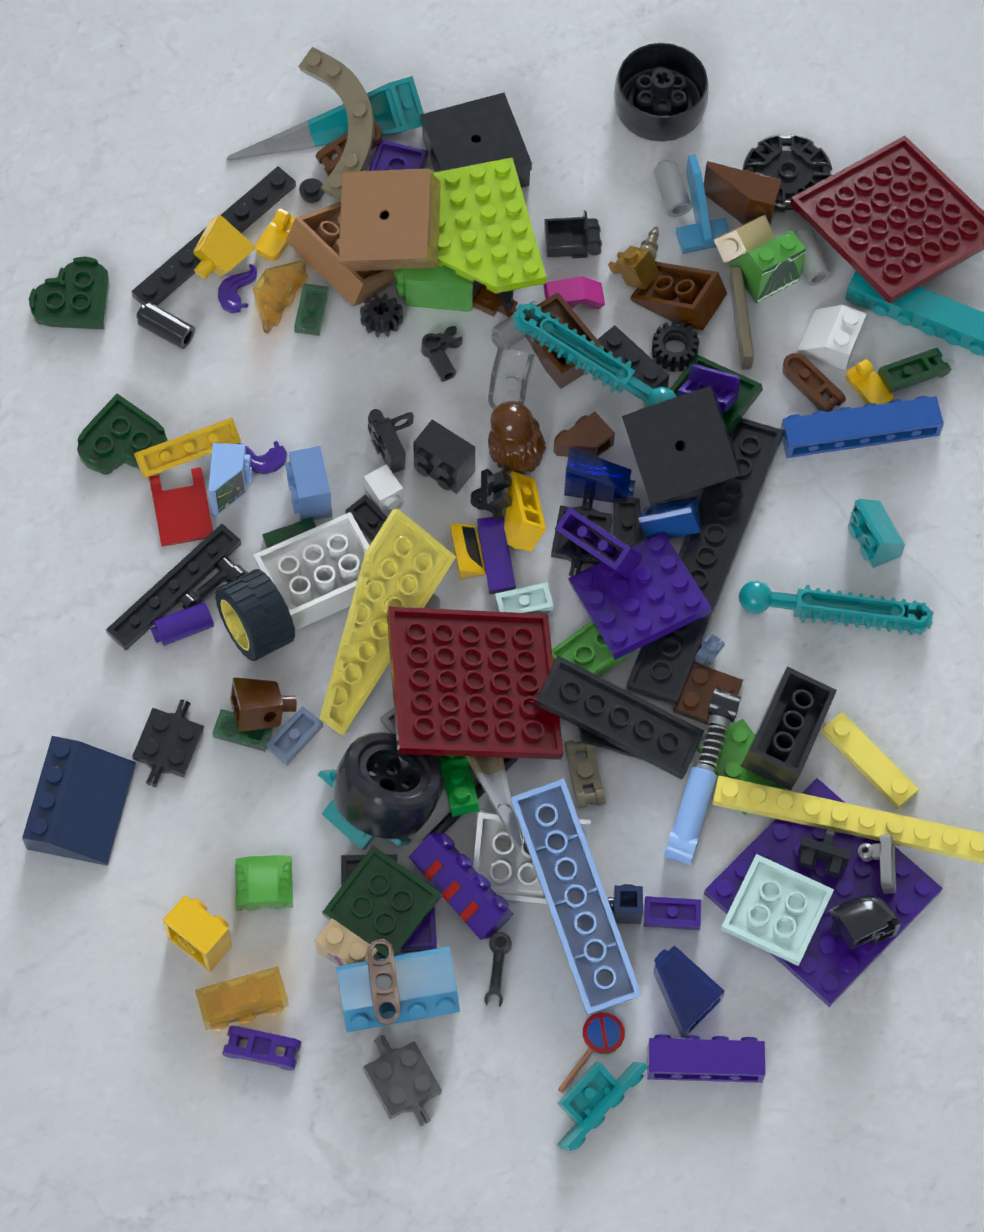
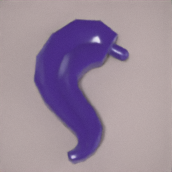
(227, 291)
(269, 462)

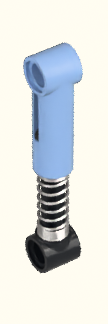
(701, 779)

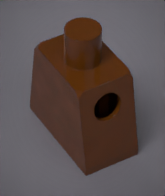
(259, 704)

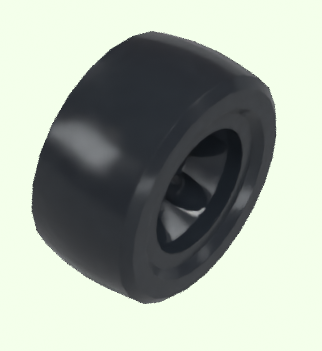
(661, 74)
(380, 802)

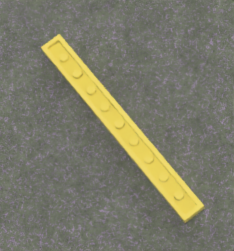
(849, 819)

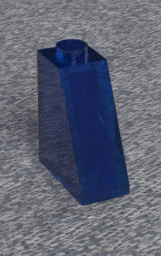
(596, 476)
(686, 989)

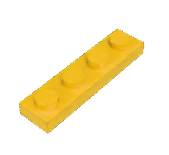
(186, 447)

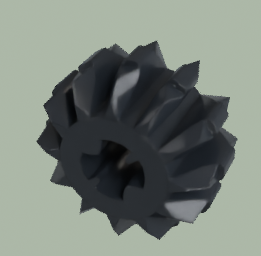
(381, 315)

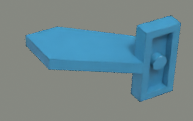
(702, 234)

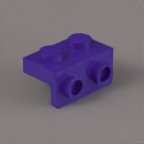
(724, 384)

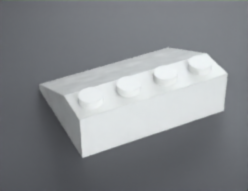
(316, 569)
(505, 867)

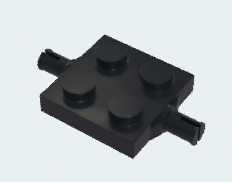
(568, 550)
(168, 742)

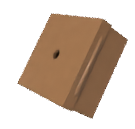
(389, 219)

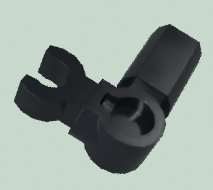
(433, 348)

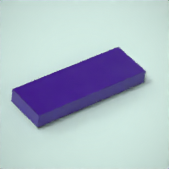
(496, 555)

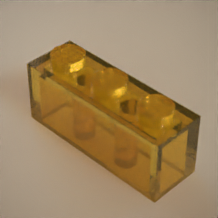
(242, 999)

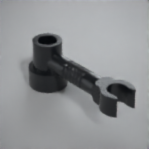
(227, 572)
(497, 965)

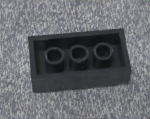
(789, 728)

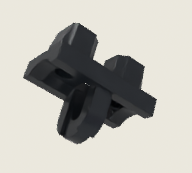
(493, 484)
(813, 850)

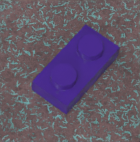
(672, 913)

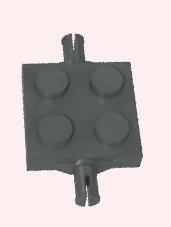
(402, 1080)

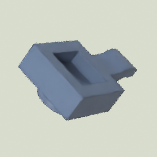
(709, 649)

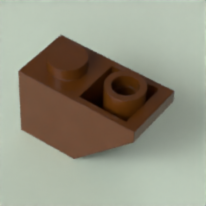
(587, 435)

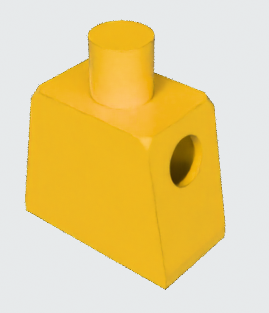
(220, 248)

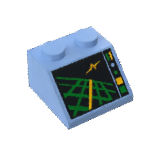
(228, 475)

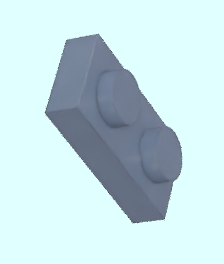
(294, 735)

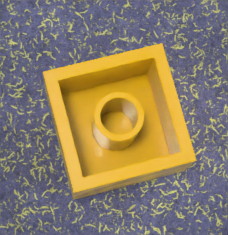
(198, 932)

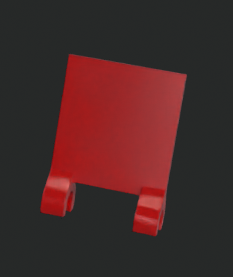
(182, 512)

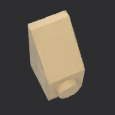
(744, 238)

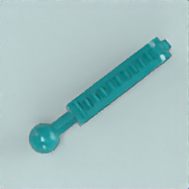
(585, 354)
(838, 607)

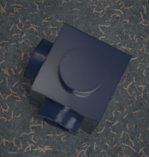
(627, 904)

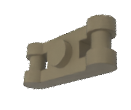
(584, 774)

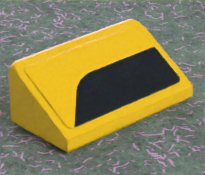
(467, 550)

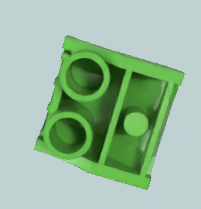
(264, 882)

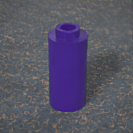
(182, 624)

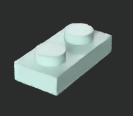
(526, 600)

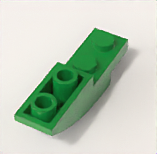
(458, 785)

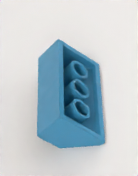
(424, 989)

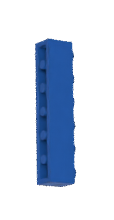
(861, 426)

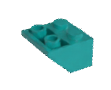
(875, 532)

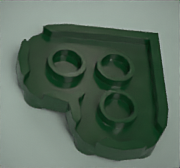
(73, 298)
(116, 435)

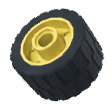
(255, 614)

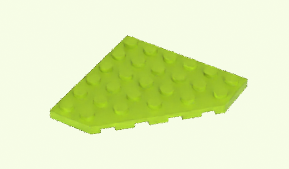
(488, 227)

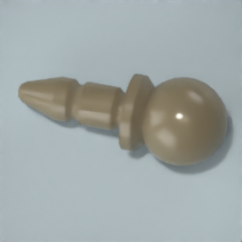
(650, 243)

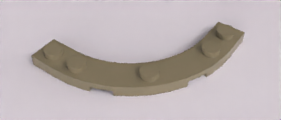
(359, 113)

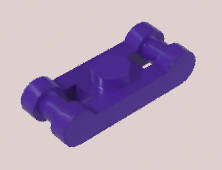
(261, 1047)

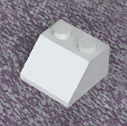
(833, 335)

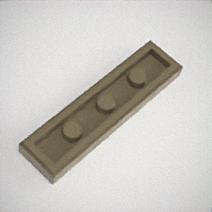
(741, 318)

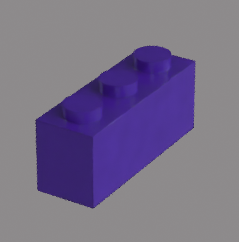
(598, 542)

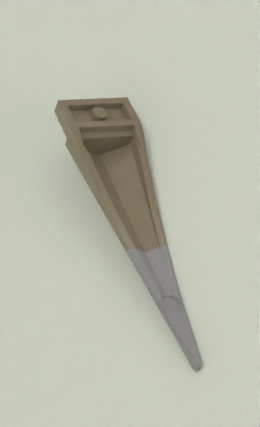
(494, 781)

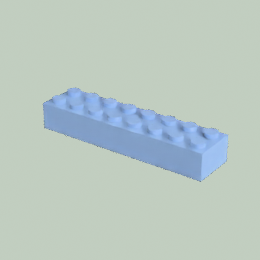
(575, 897)

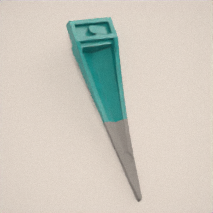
(394, 108)

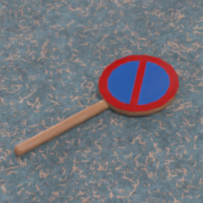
(603, 1035)

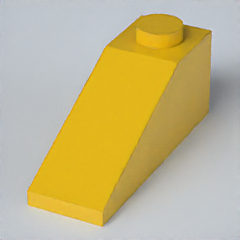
(525, 518)

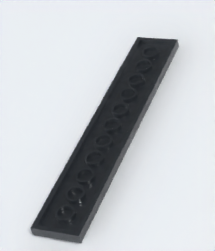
(724, 517)

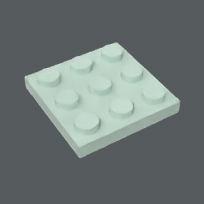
(777, 909)

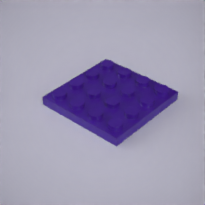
(646, 604)

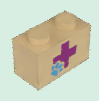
(342, 945)

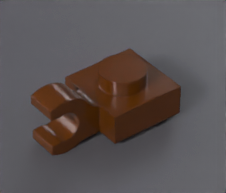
(489, 303)

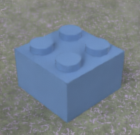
(309, 484)

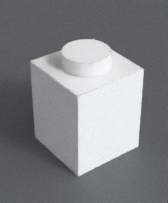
(383, 488)

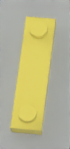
(870, 760)

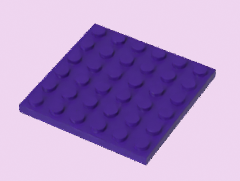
(828, 962)

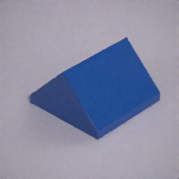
(673, 518)

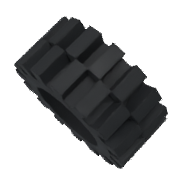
(678, 333)

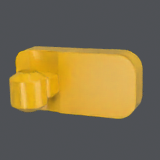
(273, 239)
(868, 383)

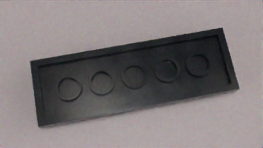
(619, 717)

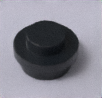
(311, 190)

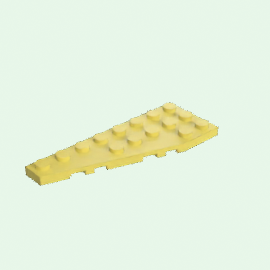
(396, 571)

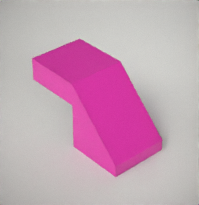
(577, 291)

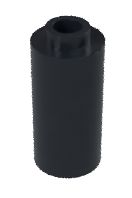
(165, 325)

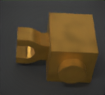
(635, 267)

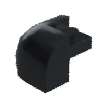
(864, 920)

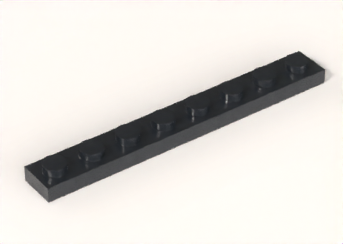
(239, 215)

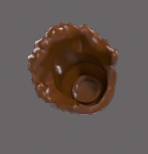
(515, 438)

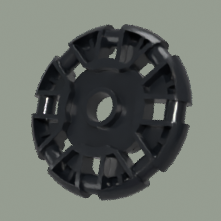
(794, 159)

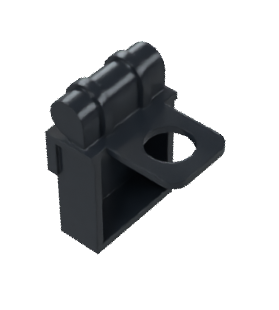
(572, 236)
(386, 440)

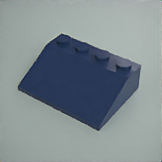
(78, 802)

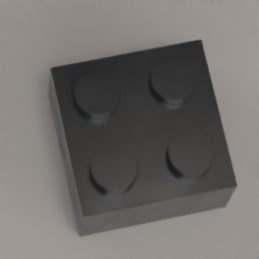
(444, 457)

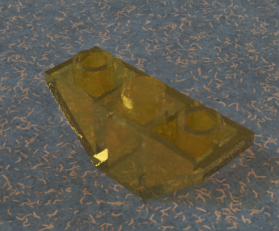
(277, 291)

